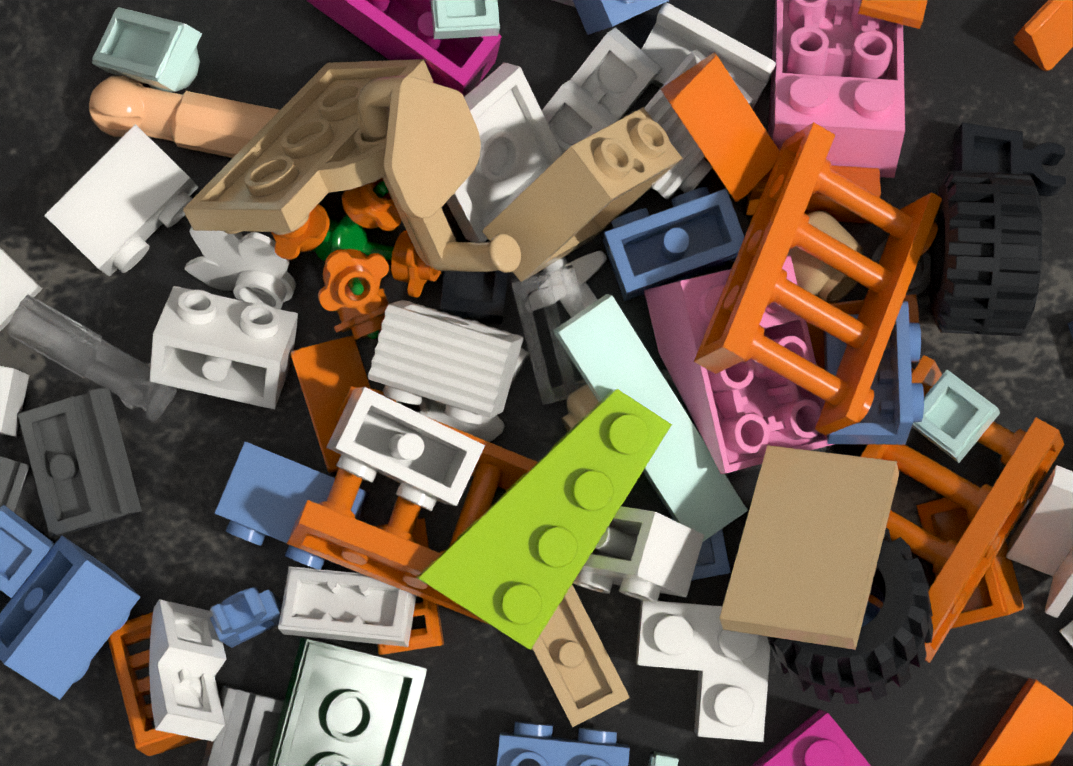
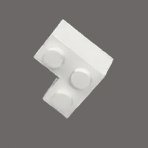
(729, 664)

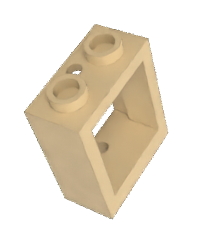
(585, 191)

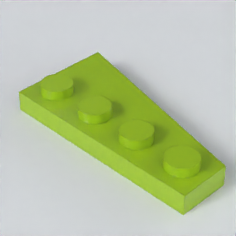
(540, 533)

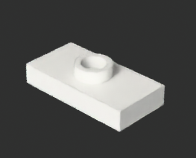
(345, 607)

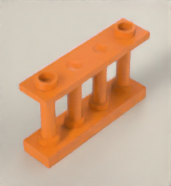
(760, 280)
(990, 508)
(391, 550)

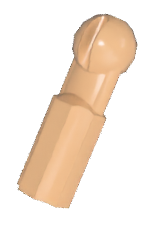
(187, 119)

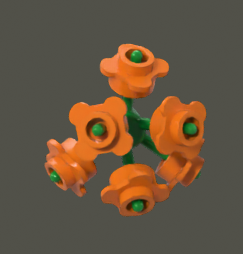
(348, 272)

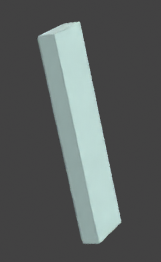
(682, 467)

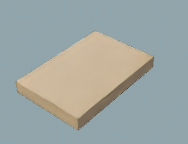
(810, 547)

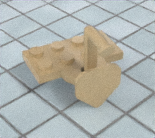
(347, 132)

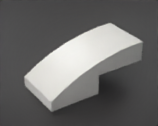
(600, 90)
(183, 671)

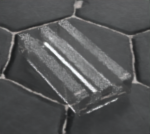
(544, 282)

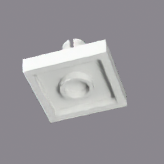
(513, 149)

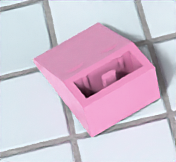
(842, 76)
(746, 403)

